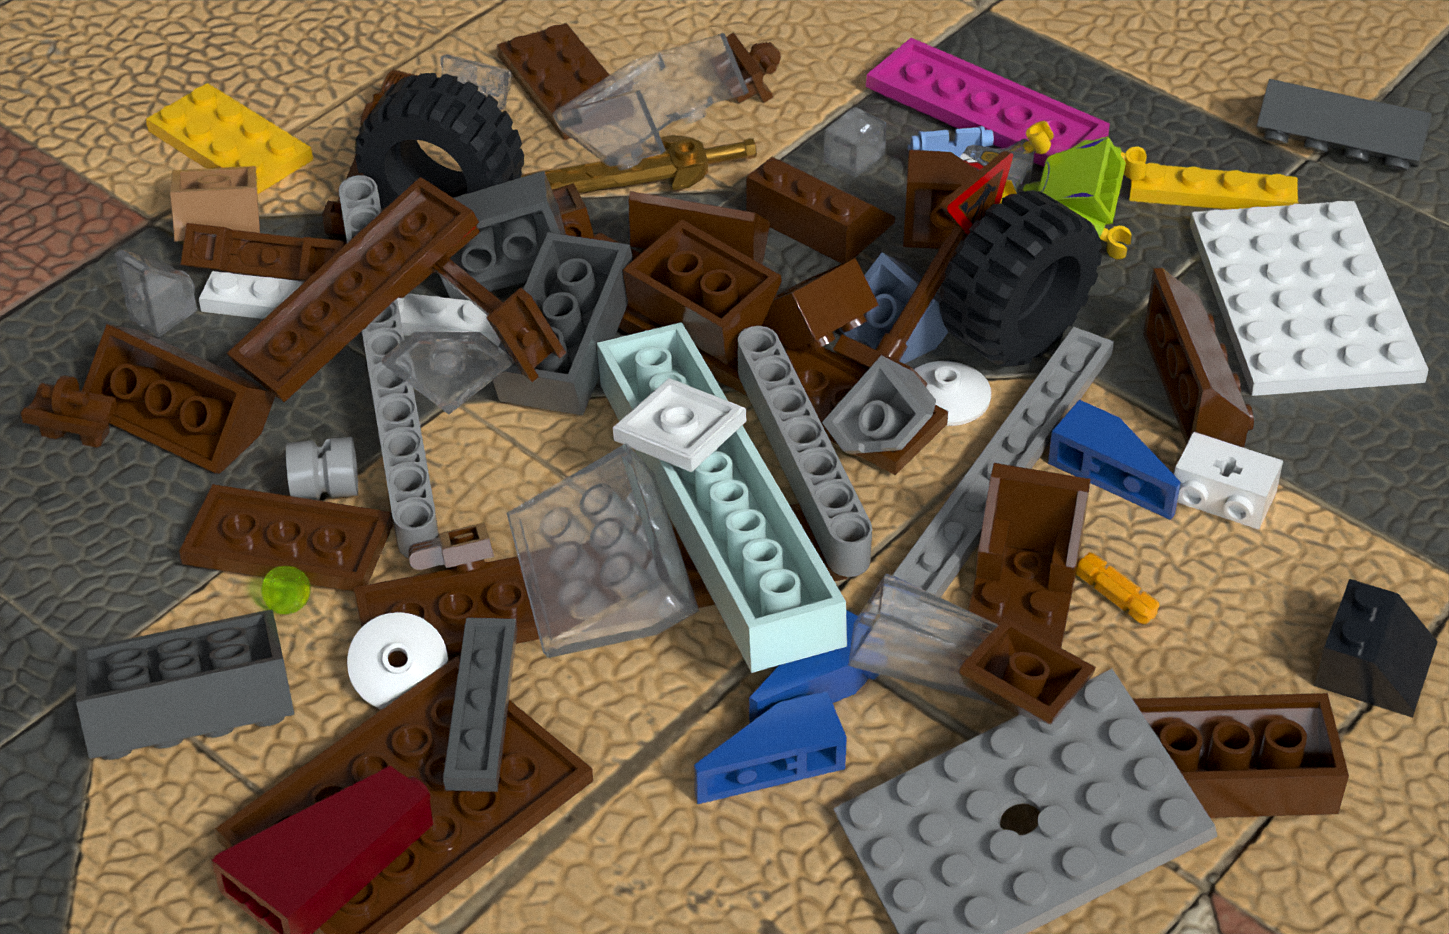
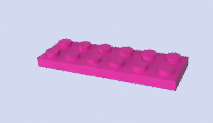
(976, 97)

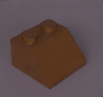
(929, 181)
(820, 306)

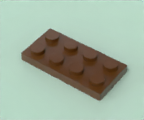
(551, 67)
(264, 530)

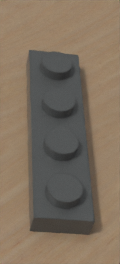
(480, 705)

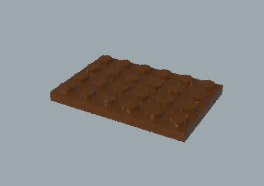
(467, 825)

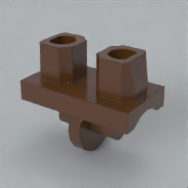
(754, 65)
(67, 409)

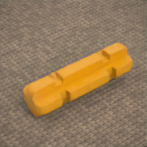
(1117, 588)

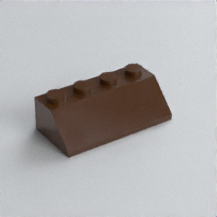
(1194, 364)
(177, 398)
(1254, 752)

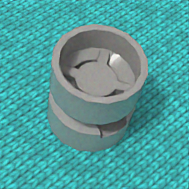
(322, 468)

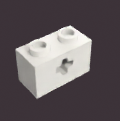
(1227, 480)

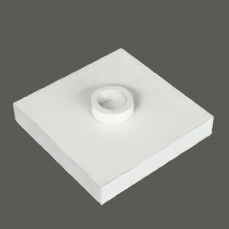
(680, 424)

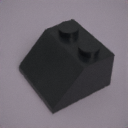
(1376, 650)

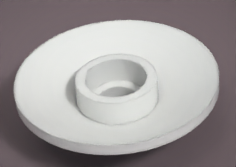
(957, 389)
(369, 653)

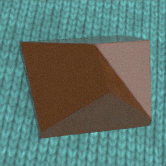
(1025, 672)

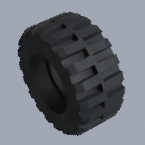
(445, 115)
(1020, 278)

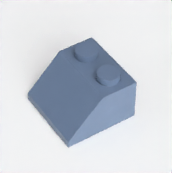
(892, 287)

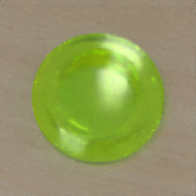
(286, 590)

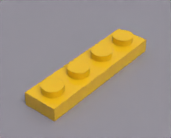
(1213, 188)

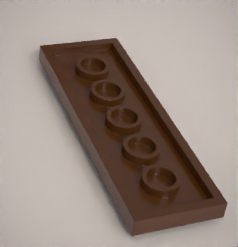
(352, 288)

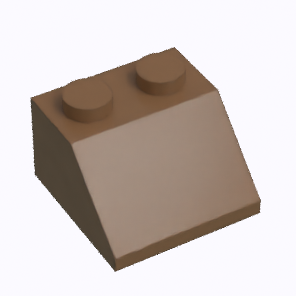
(215, 198)

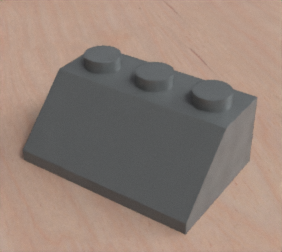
(511, 233)

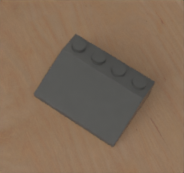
(181, 685)

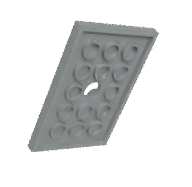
(1104, 802)

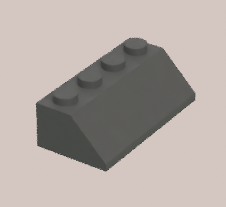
(1343, 123)

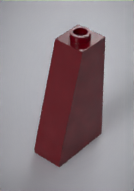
(325, 854)

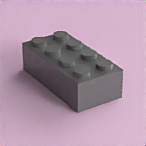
(583, 300)

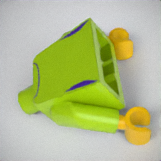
(1090, 184)

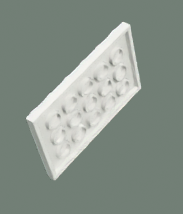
(1306, 298)

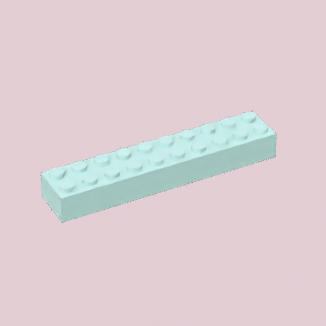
(731, 515)

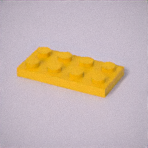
(227, 134)

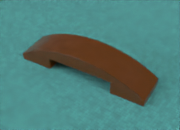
(255, 252)

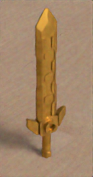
(683, 159)

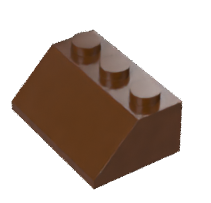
(814, 211)
(654, 215)
(702, 285)

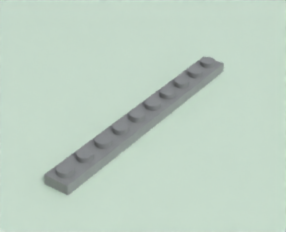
(1018, 443)

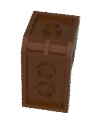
(1030, 549)

